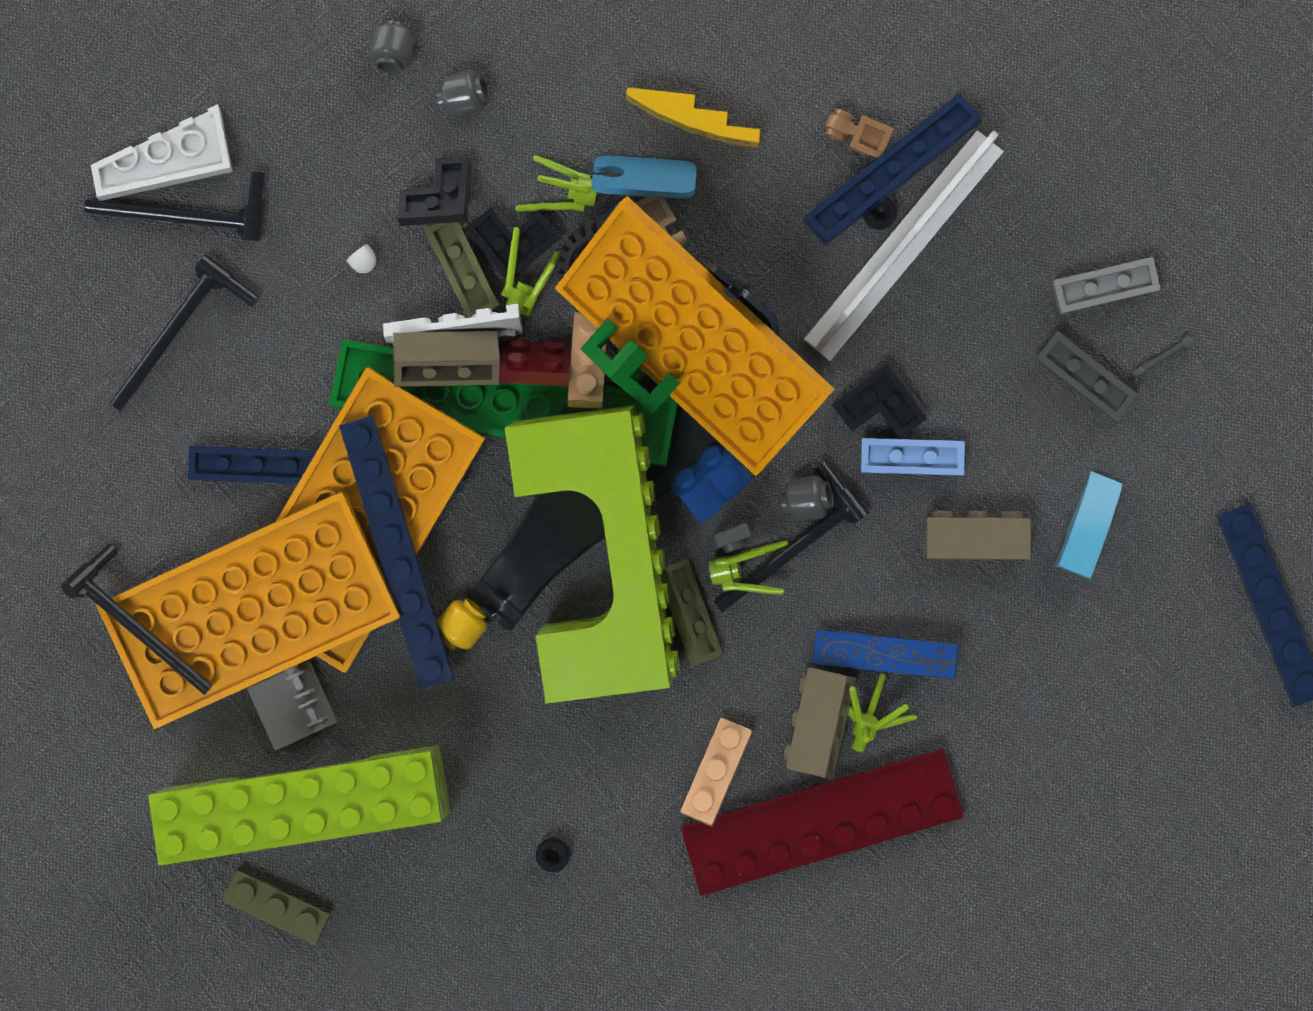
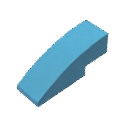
(1089, 525)

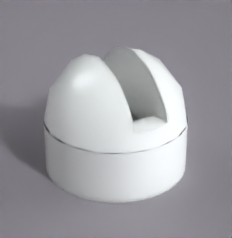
(363, 259)

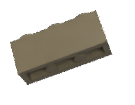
(446, 358)
(977, 536)
(819, 723)

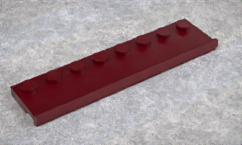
(822, 822)

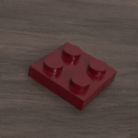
(535, 362)

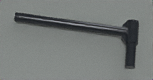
(247, 222)
(211, 276)
(846, 508)
(84, 583)

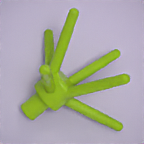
(867, 724)

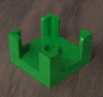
(625, 368)

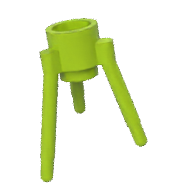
(579, 189)
(524, 294)
(727, 569)

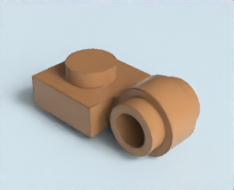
(868, 137)

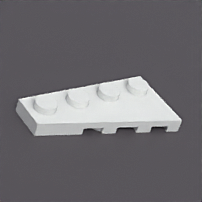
(177, 156)

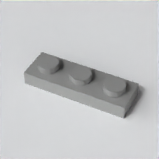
(1106, 285)

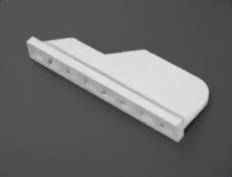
(904, 245)

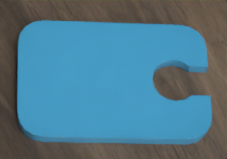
(645, 177)

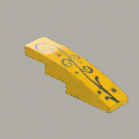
(680, 111)

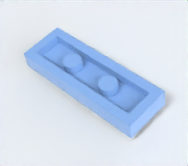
(912, 457)

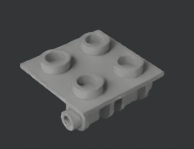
(292, 705)

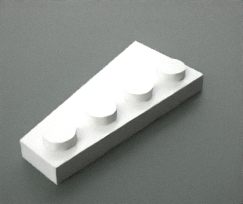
(506, 324)

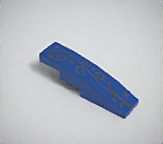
(886, 654)

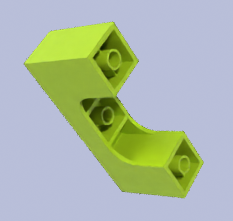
(604, 460)
(299, 806)

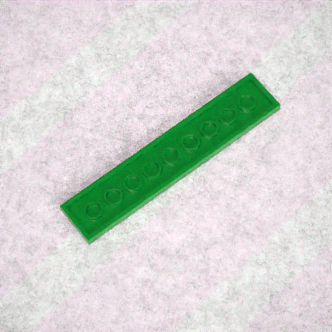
(493, 407)

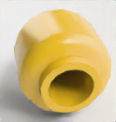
(462, 624)

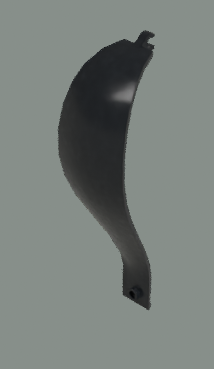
(569, 523)

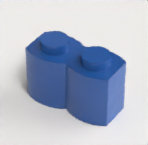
(710, 482)

